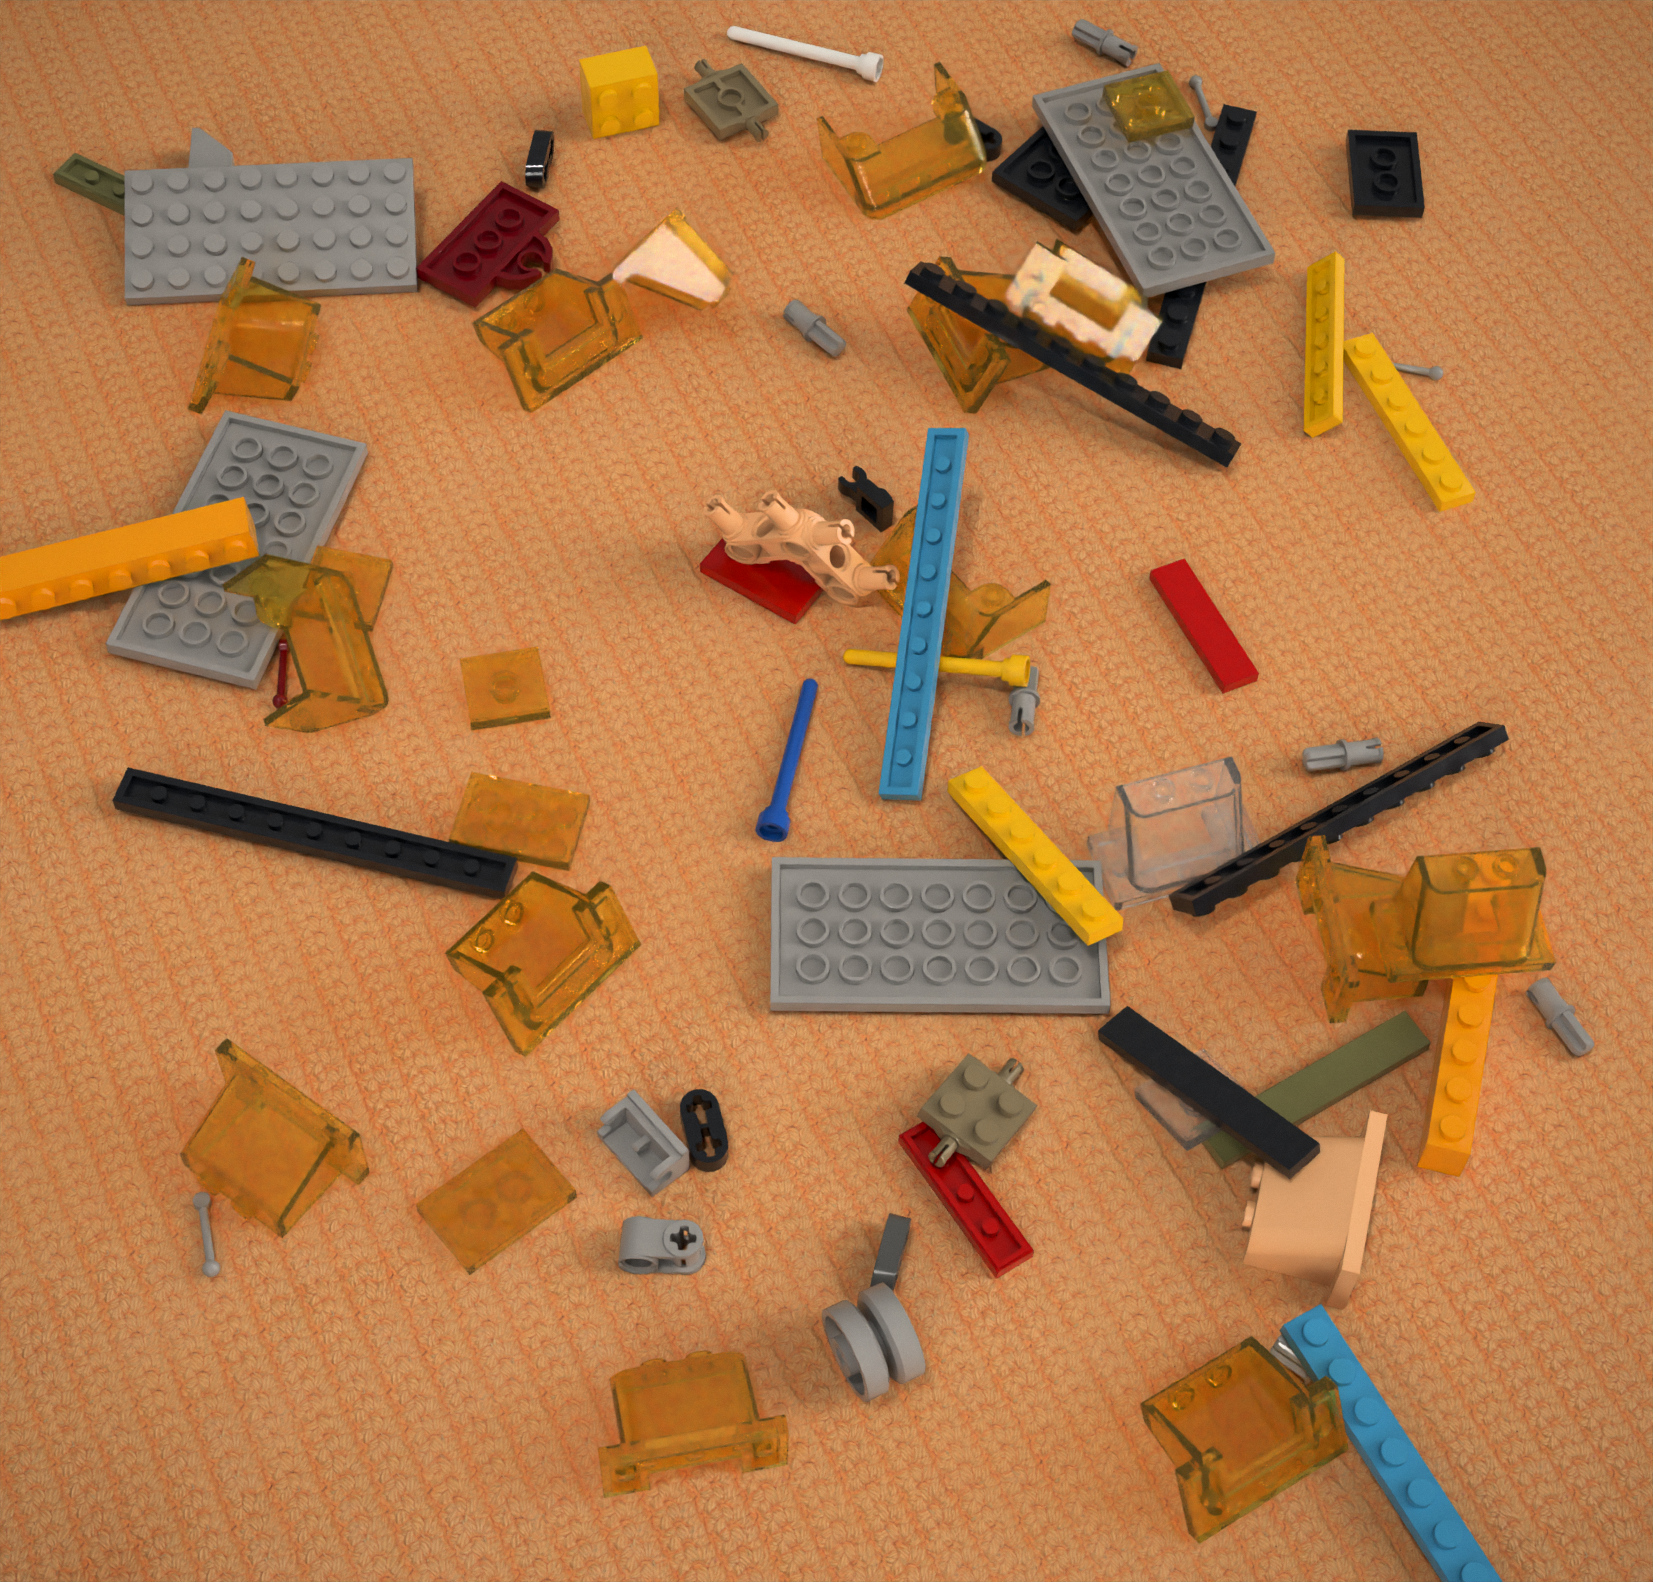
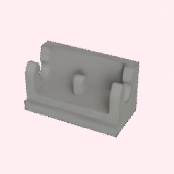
(643, 1143)

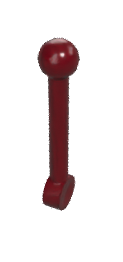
(280, 698)

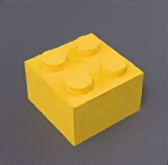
(619, 92)

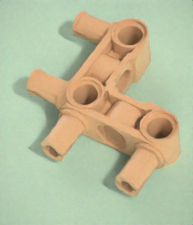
(802, 538)

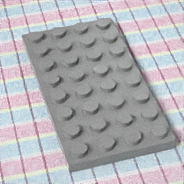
(1155, 198)
(304, 225)
(294, 493)
(927, 939)

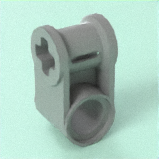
(657, 1246)

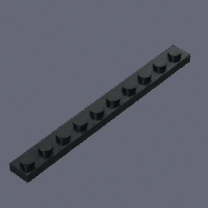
(1182, 305)
(1085, 369)
(1332, 821)
(316, 833)

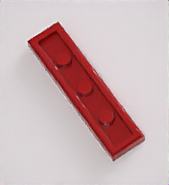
(1203, 626)
(968, 1202)

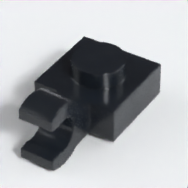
(871, 502)

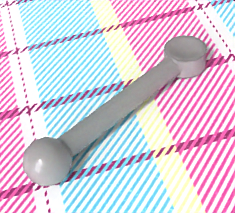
(1210, 122)
(1434, 373)
(202, 1203)

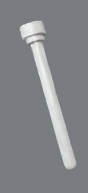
(868, 65)

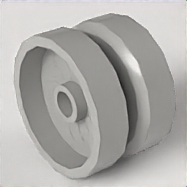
(873, 1341)

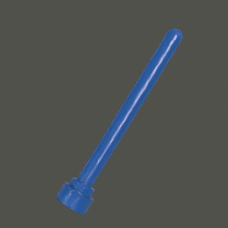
(774, 820)

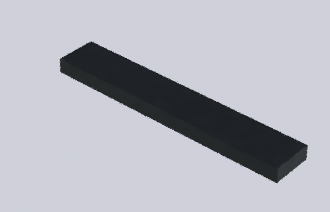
(1209, 1092)

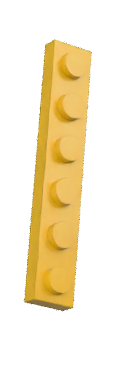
(1324, 345)
(1407, 423)
(1035, 856)

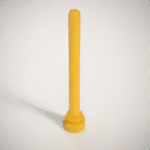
(1012, 670)

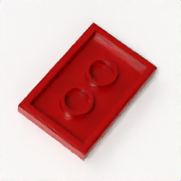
(775, 585)

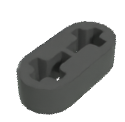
(891, 1250)

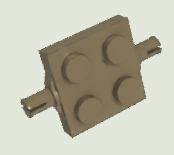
(730, 101)
(976, 1111)

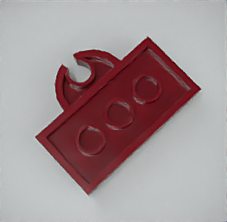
(493, 247)

